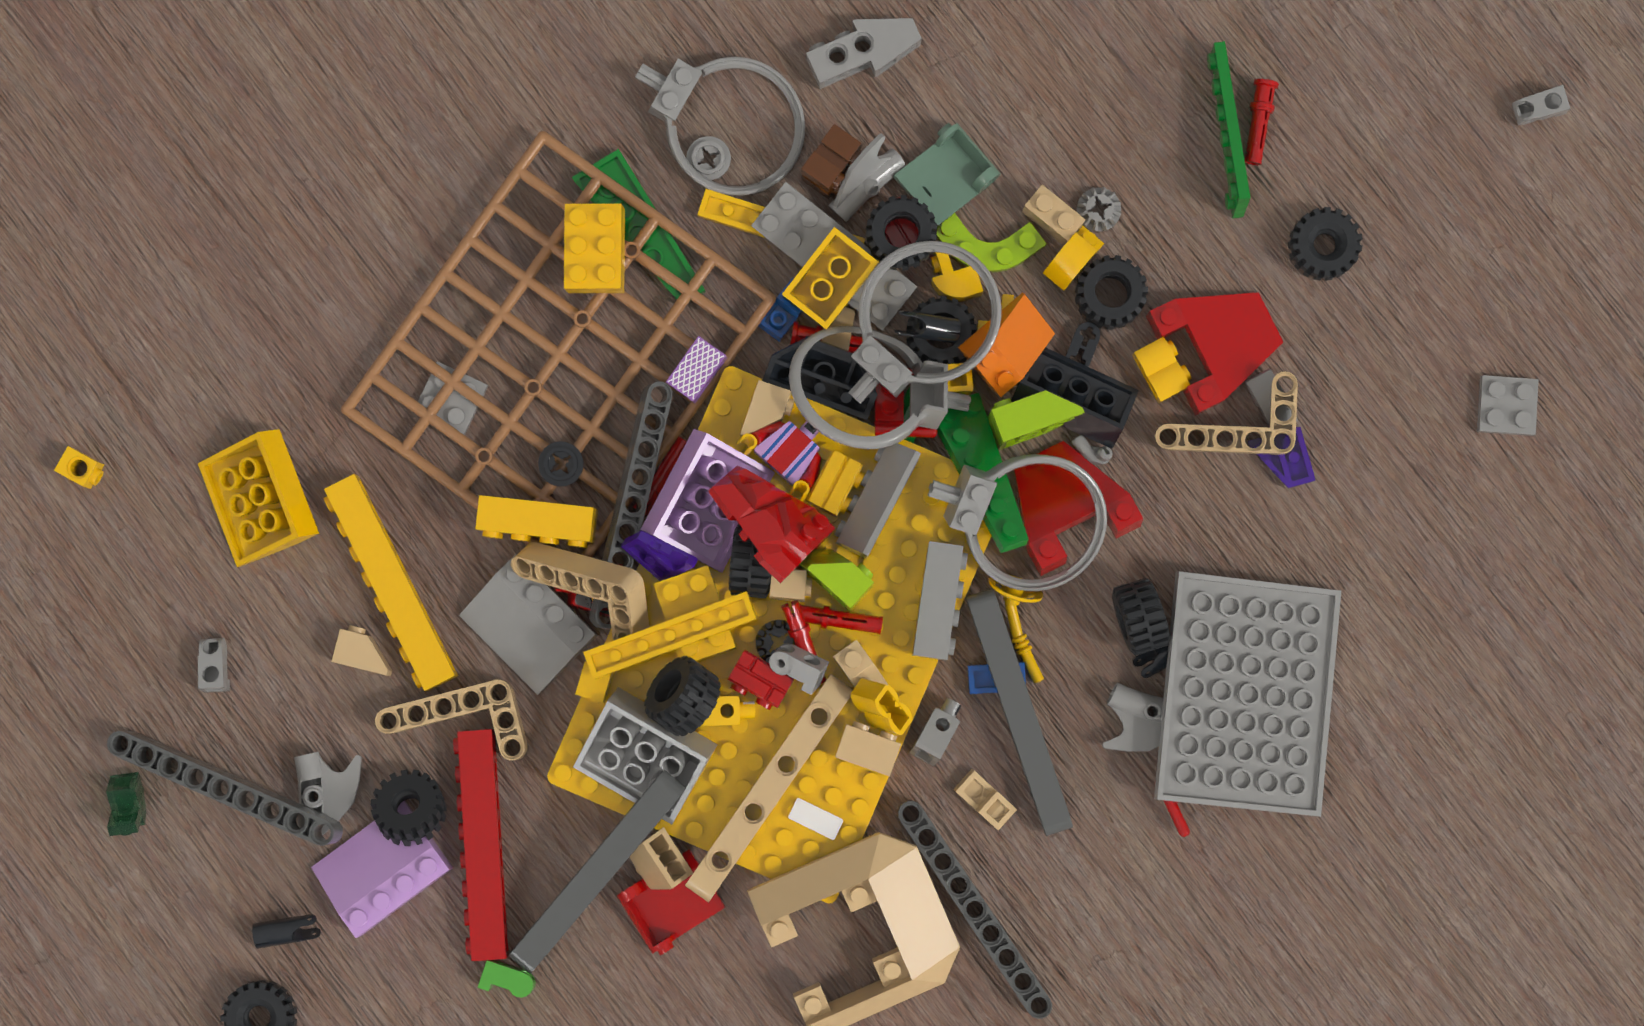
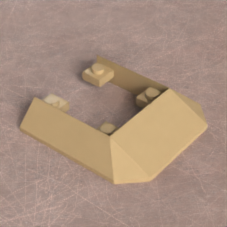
(867, 872)

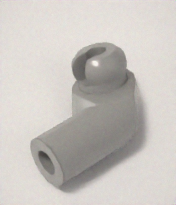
(1095, 455)

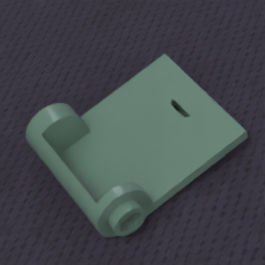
(949, 171)

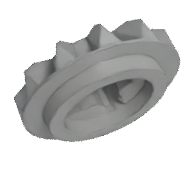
(712, 146)
(1110, 215)

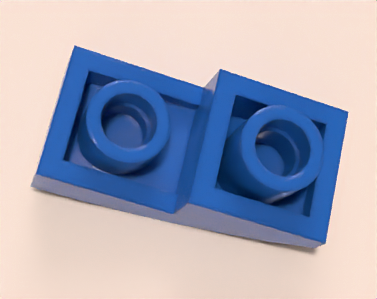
(780, 316)

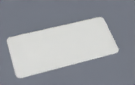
(815, 818)

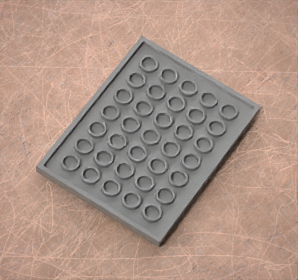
(1247, 694)

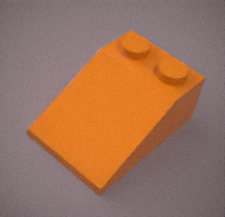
(1017, 346)

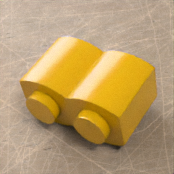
(1161, 369)
(881, 706)

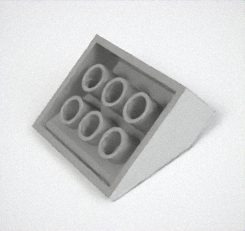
(528, 627)
(631, 751)

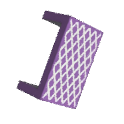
(696, 369)

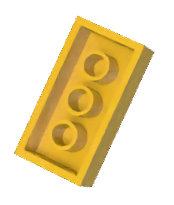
(536, 519)

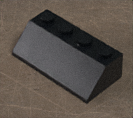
(1102, 397)

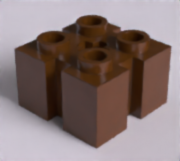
(831, 161)

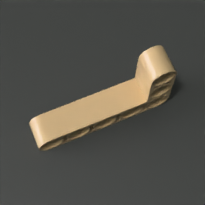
(1239, 433)
(589, 577)
(460, 708)

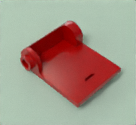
(667, 913)

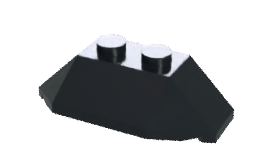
(825, 376)

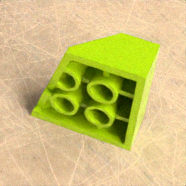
(1029, 417)
(838, 576)

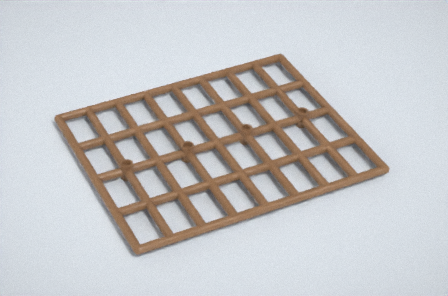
(582, 320)

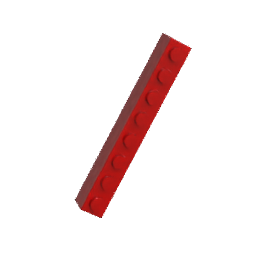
(482, 845)

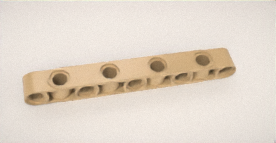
(769, 788)

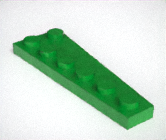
(1230, 138)
(660, 244)
(972, 443)

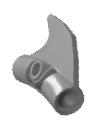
(866, 178)
(1139, 729)
(334, 789)

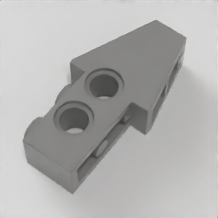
(888, 41)

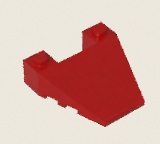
(1229, 335)
(1058, 500)

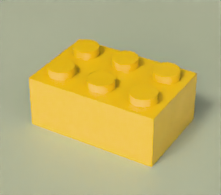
(594, 248)
(830, 278)
(686, 594)

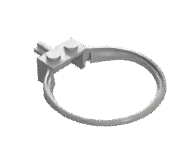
(675, 91)
(881, 364)
(927, 401)
(970, 501)

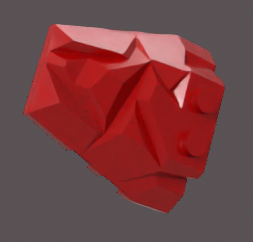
(773, 520)

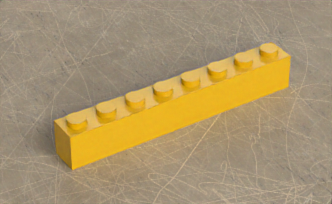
(390, 582)

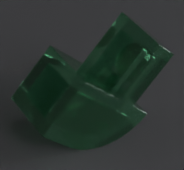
(126, 804)

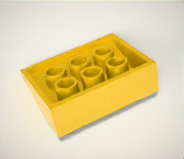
(258, 497)

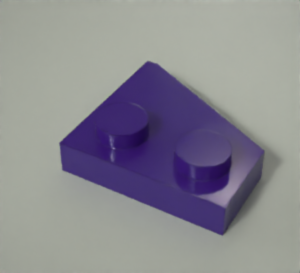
(1291, 468)
(658, 556)

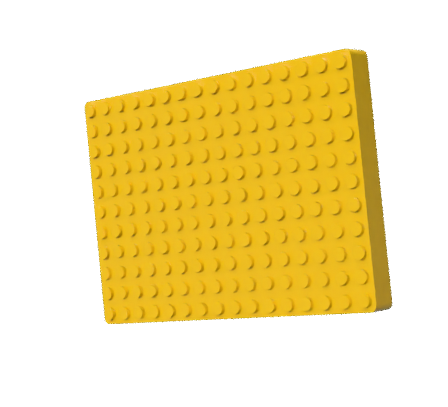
(748, 748)

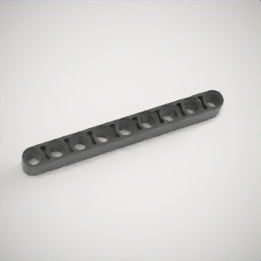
(628, 488)
(1019, 712)
(211, 787)
(597, 871)
(980, 921)

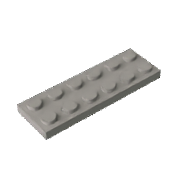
(801, 227)

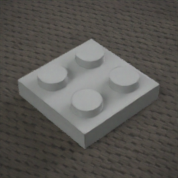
(1507, 405)
(457, 409)

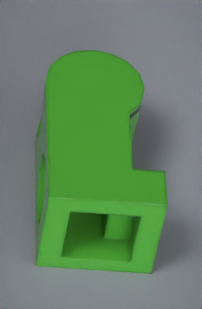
(514, 979)

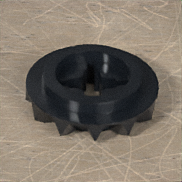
(547, 463)
(764, 642)

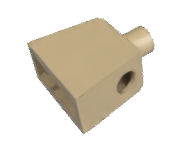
(660, 862)

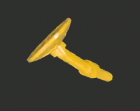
(1013, 598)

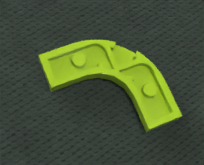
(994, 255)

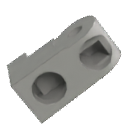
(1541, 106)
(213, 665)
(799, 665)

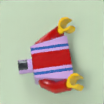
(788, 453)

